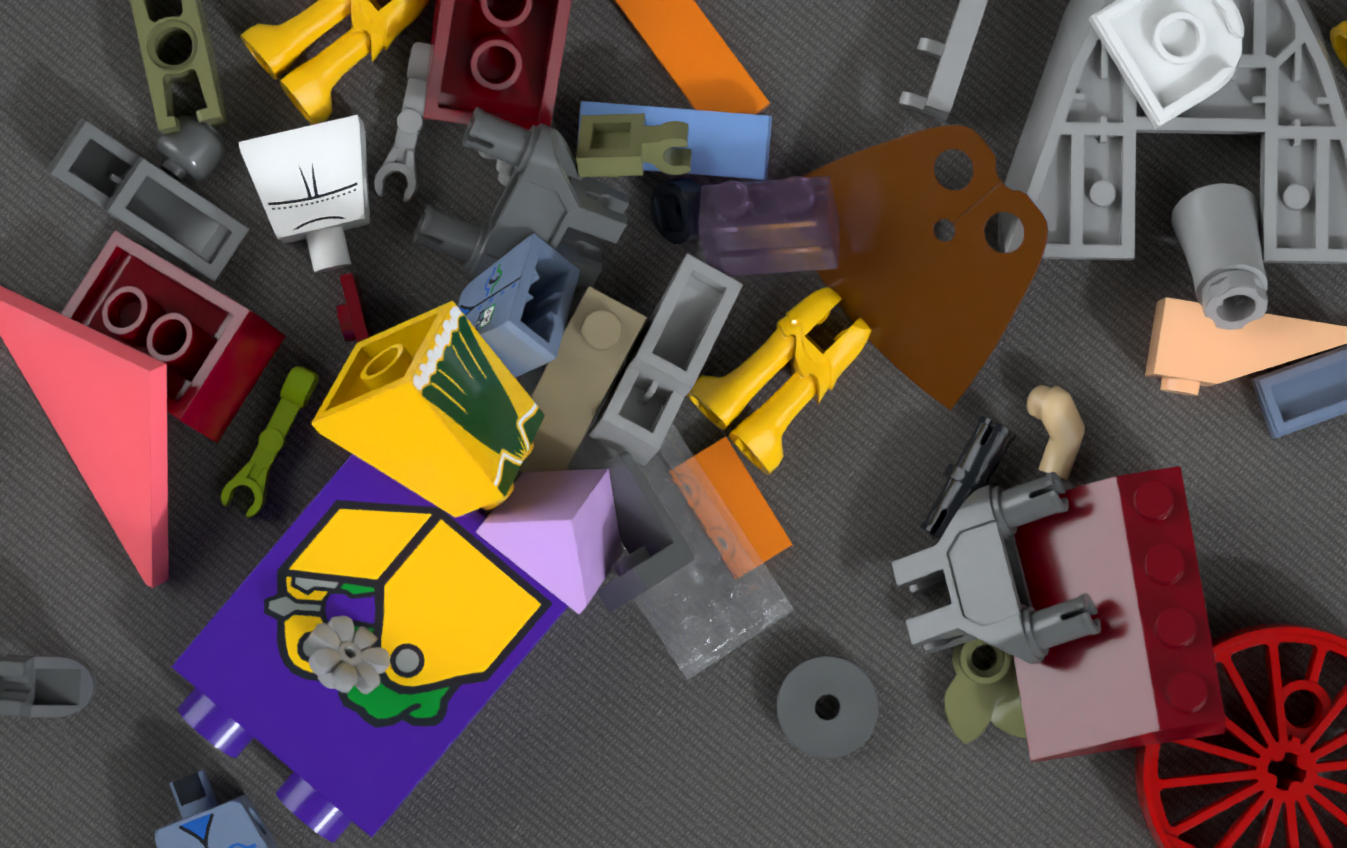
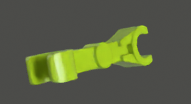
(255, 474)

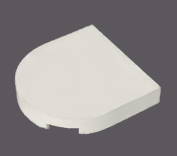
(1172, 50)

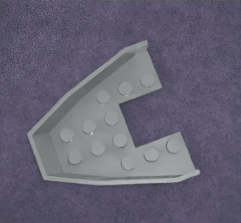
(1084, 122)

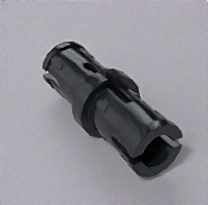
(970, 473)

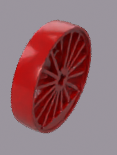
(1276, 741)

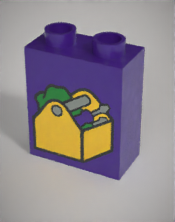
(431, 595)

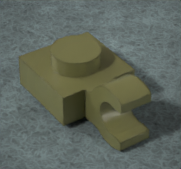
(622, 143)

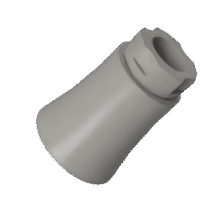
(1224, 253)

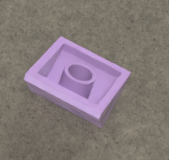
(559, 531)

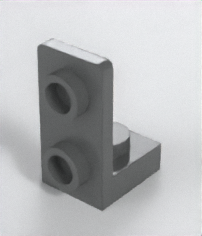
(646, 533)

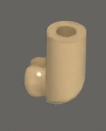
(1063, 426)

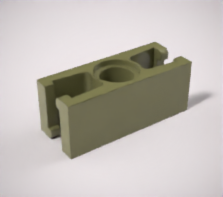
(200, 64)

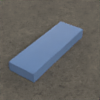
(719, 141)

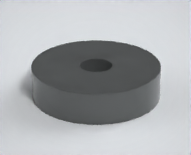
(856, 711)

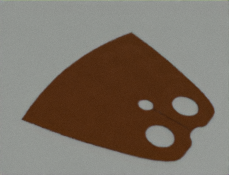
(928, 300)

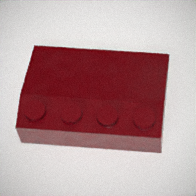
(1154, 661)

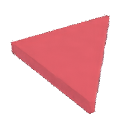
(109, 416)

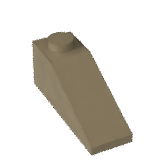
(581, 378)

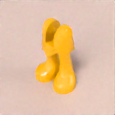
(311, 83)
(812, 375)

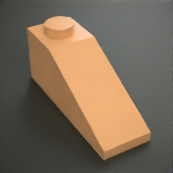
(1194, 353)

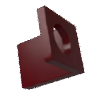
(353, 313)

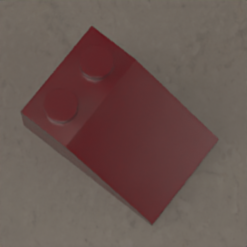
(496, 59)
(203, 336)

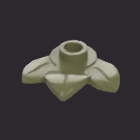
(983, 695)

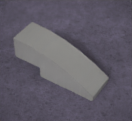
(666, 360)

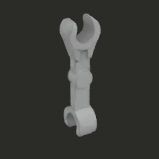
(409, 125)

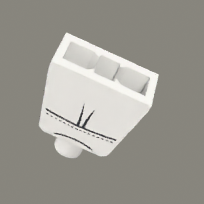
(313, 185)

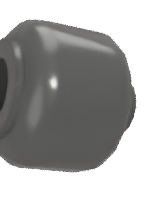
(192, 150)

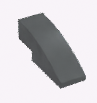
(147, 199)

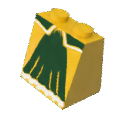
(433, 411)

